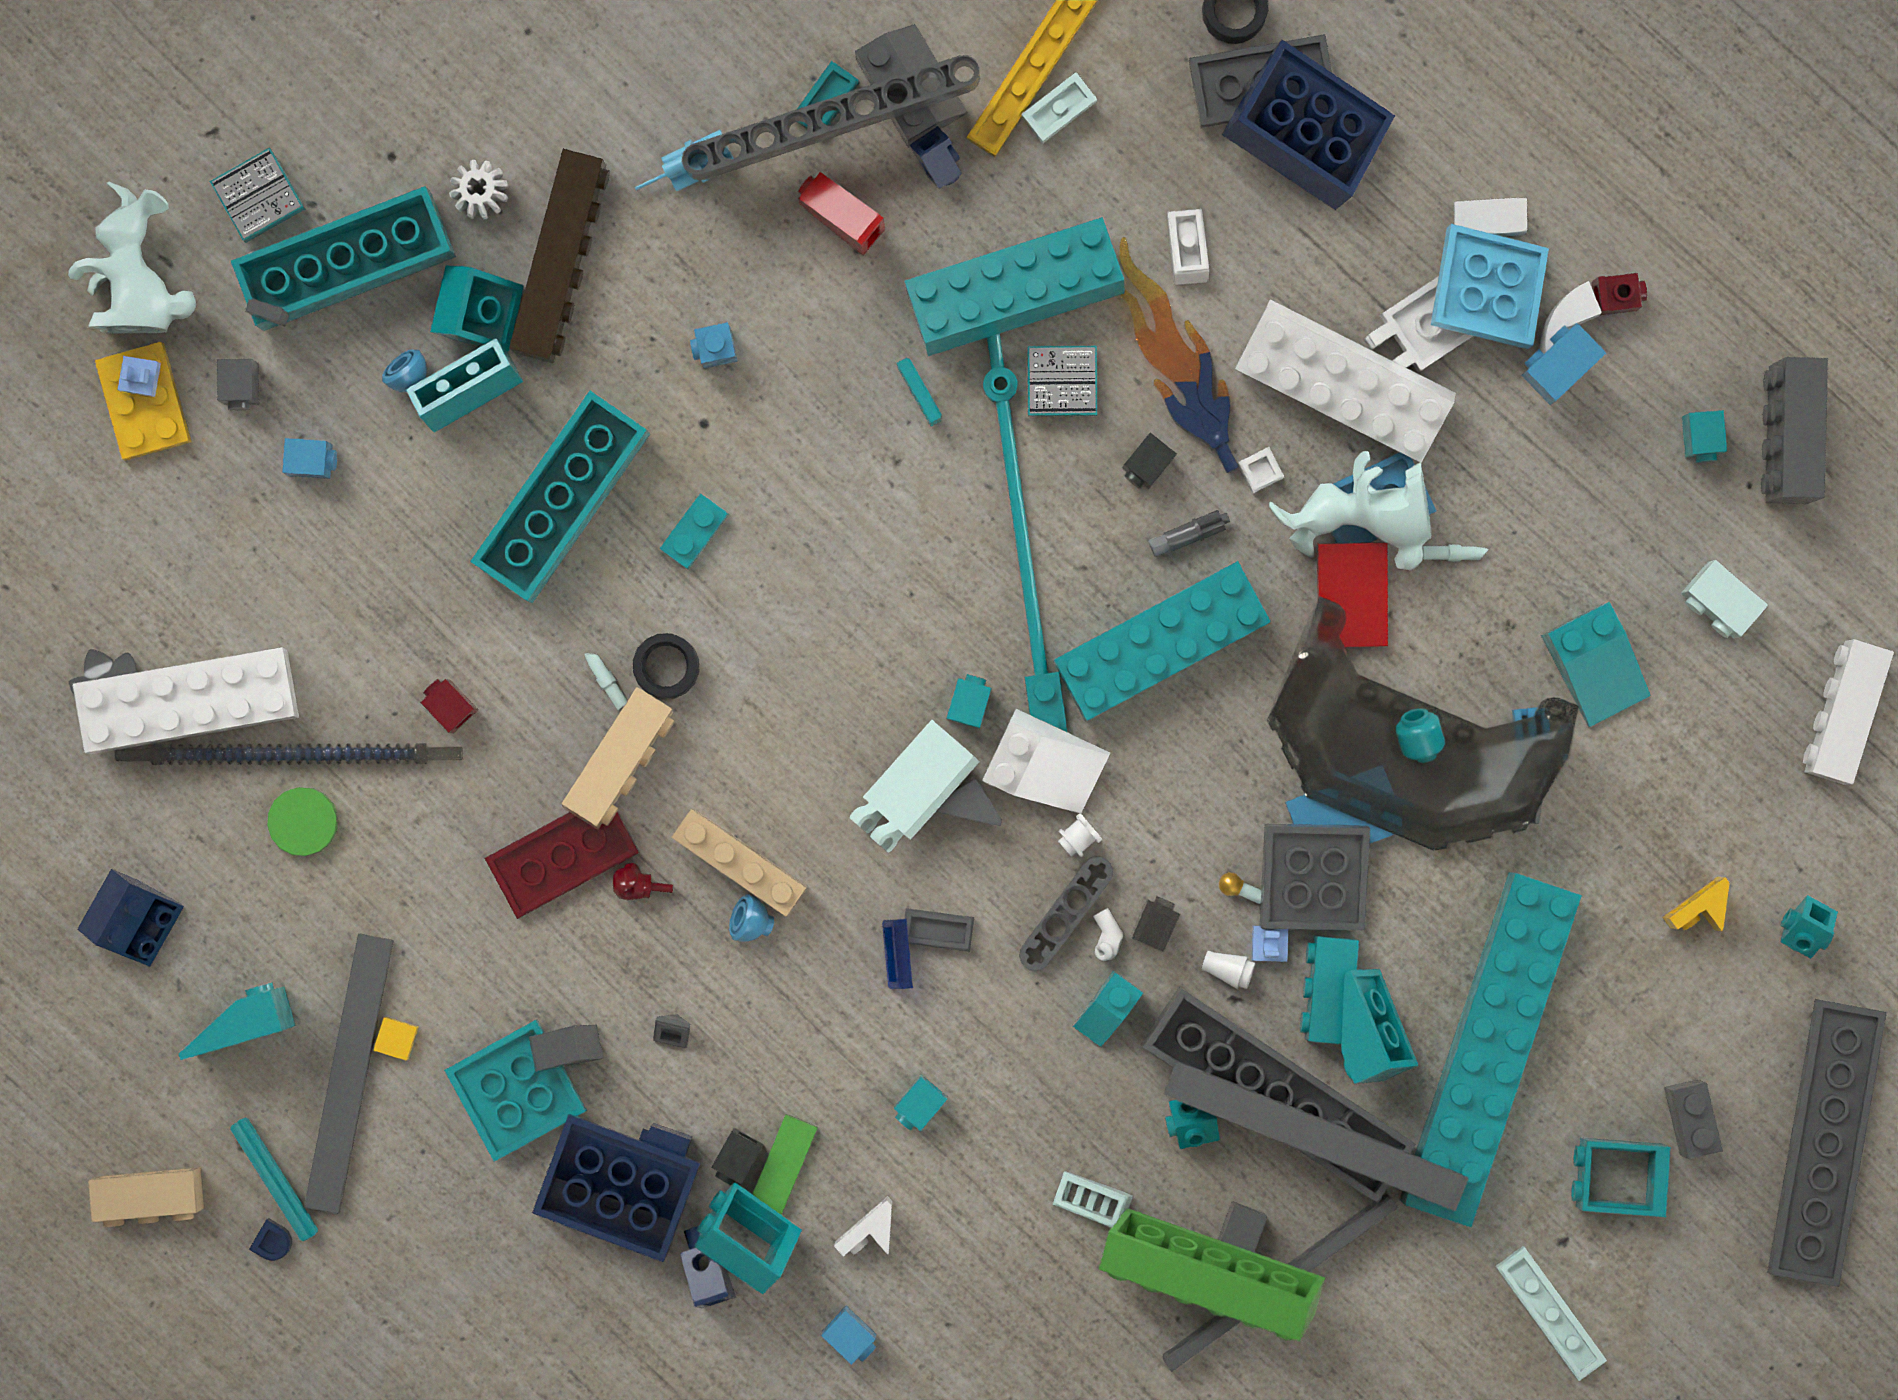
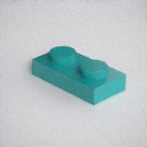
(694, 531)

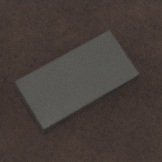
(939, 929)

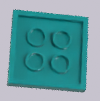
(508, 1097)

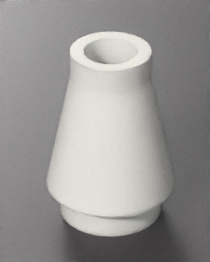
(1229, 968)

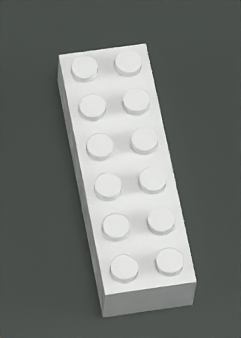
(1346, 381)
(185, 700)

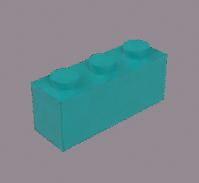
(464, 385)
(1325, 987)

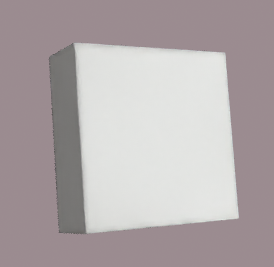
(1260, 470)

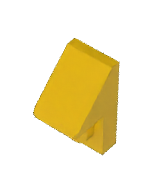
(1709, 901)

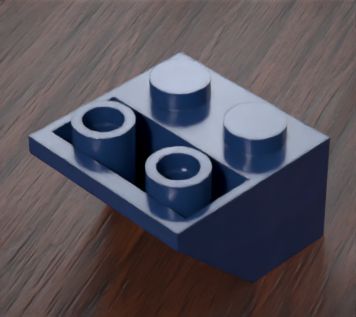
(130, 918)

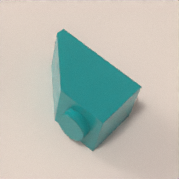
(1108, 1009)

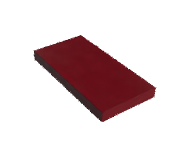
(558, 860)

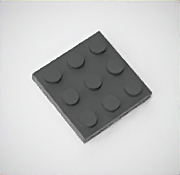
(1314, 876)

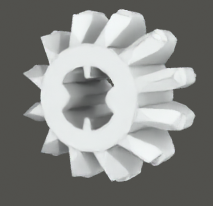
(482, 177)

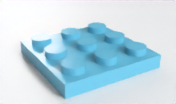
(1489, 286)

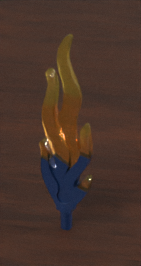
(1183, 367)

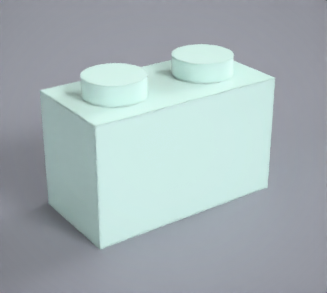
(1723, 600)

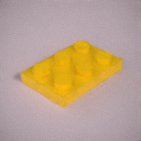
(141, 421)

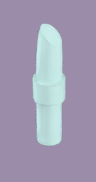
(1453, 553)
(606, 680)

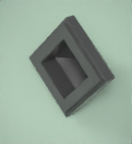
(671, 1030)

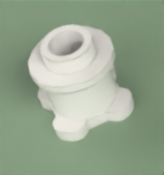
(1078, 836)

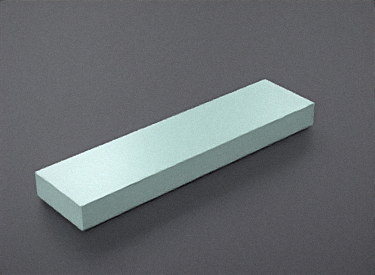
(1551, 1313)

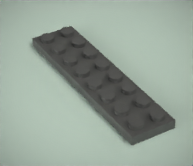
(1826, 1142)

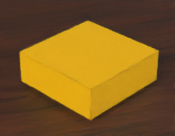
(395, 1038)

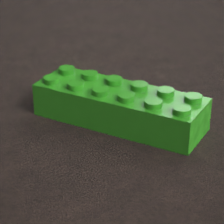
(1212, 1274)

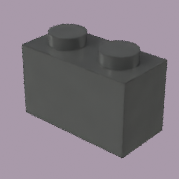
(1693, 1119)

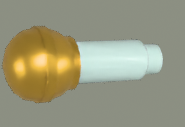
(1232, 885)

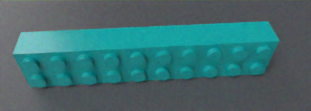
(1495, 1037)

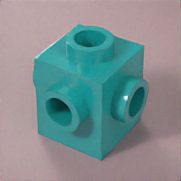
(1808, 927)
(1191, 1125)

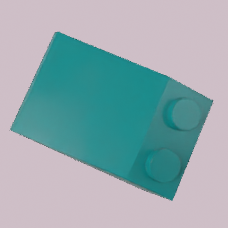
(1597, 663)
(248, 1018)
(1372, 1031)

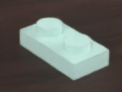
(1059, 107)

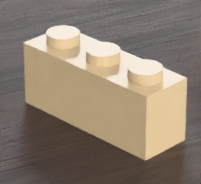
(146, 1196)

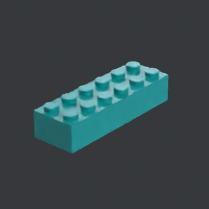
(346, 256)
(1015, 286)
(560, 497)
(1161, 641)

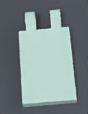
(914, 786)

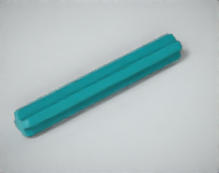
(274, 1179)

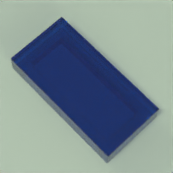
(897, 954)

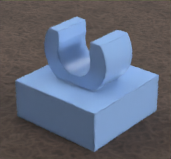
(139, 376)
(1269, 944)

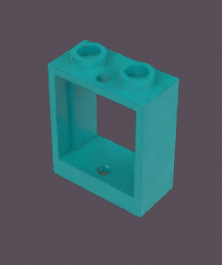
(1656, 1177)
(758, 1219)

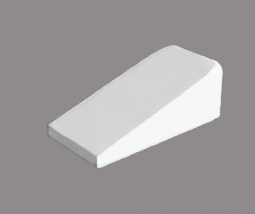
(1493, 216)
(1188, 247)

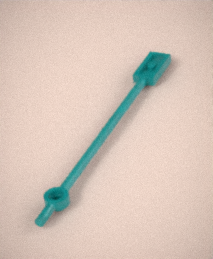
(1043, 688)

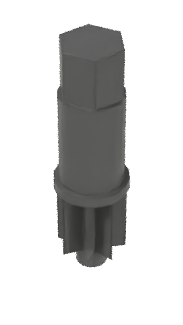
(1189, 533)

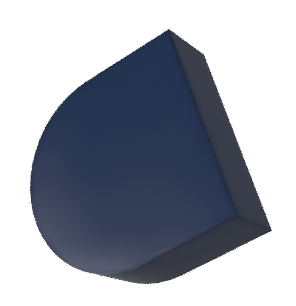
(272, 1241)

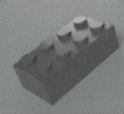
(1795, 430)

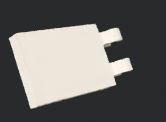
(1412, 328)

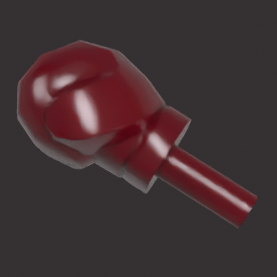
(633, 885)

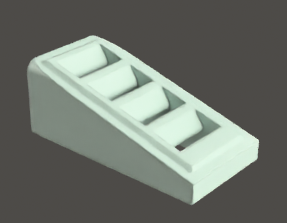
(1124, 1199)

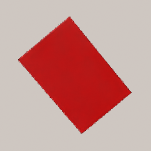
(1357, 581)

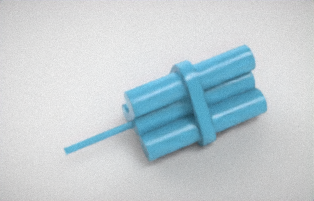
(675, 170)

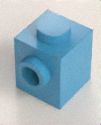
(714, 345)

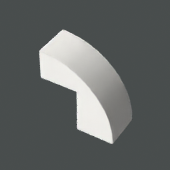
(1574, 308)

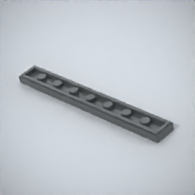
(348, 1073)
(1306, 1261)

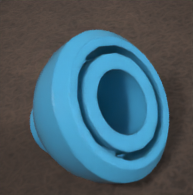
(405, 371)
(750, 920)

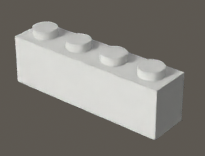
(1848, 711)

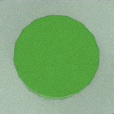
(302, 821)

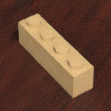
(617, 759)
(739, 862)

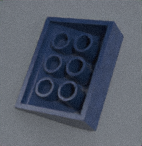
(1309, 125)
(616, 1188)

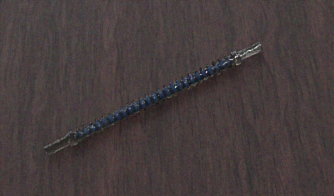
(158, 754)

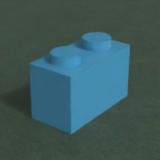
(1563, 363)

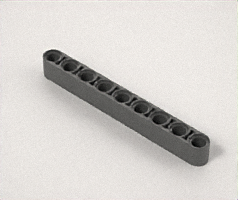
(849, 120)
(1316, 1135)

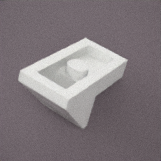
(875, 1223)

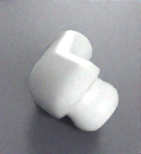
(1110, 937)

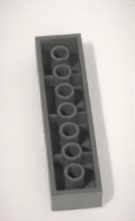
(1212, 1043)

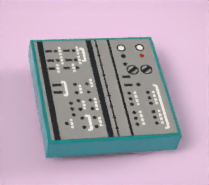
(257, 195)
(1062, 380)

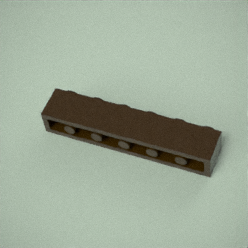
(559, 255)

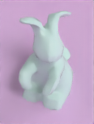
(137, 294)
(1392, 514)

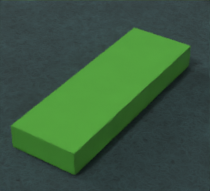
(784, 1162)

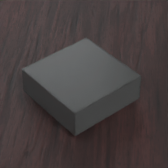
(267, 312)

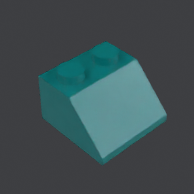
(476, 306)

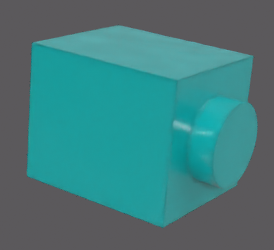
(1704, 435)
(969, 701)
(919, 1104)

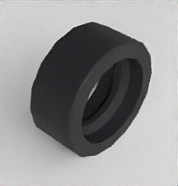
(1229, 35)
(641, 657)

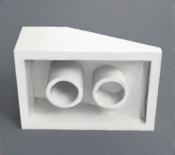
(1045, 764)

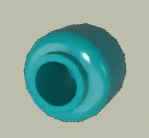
(1420, 735)

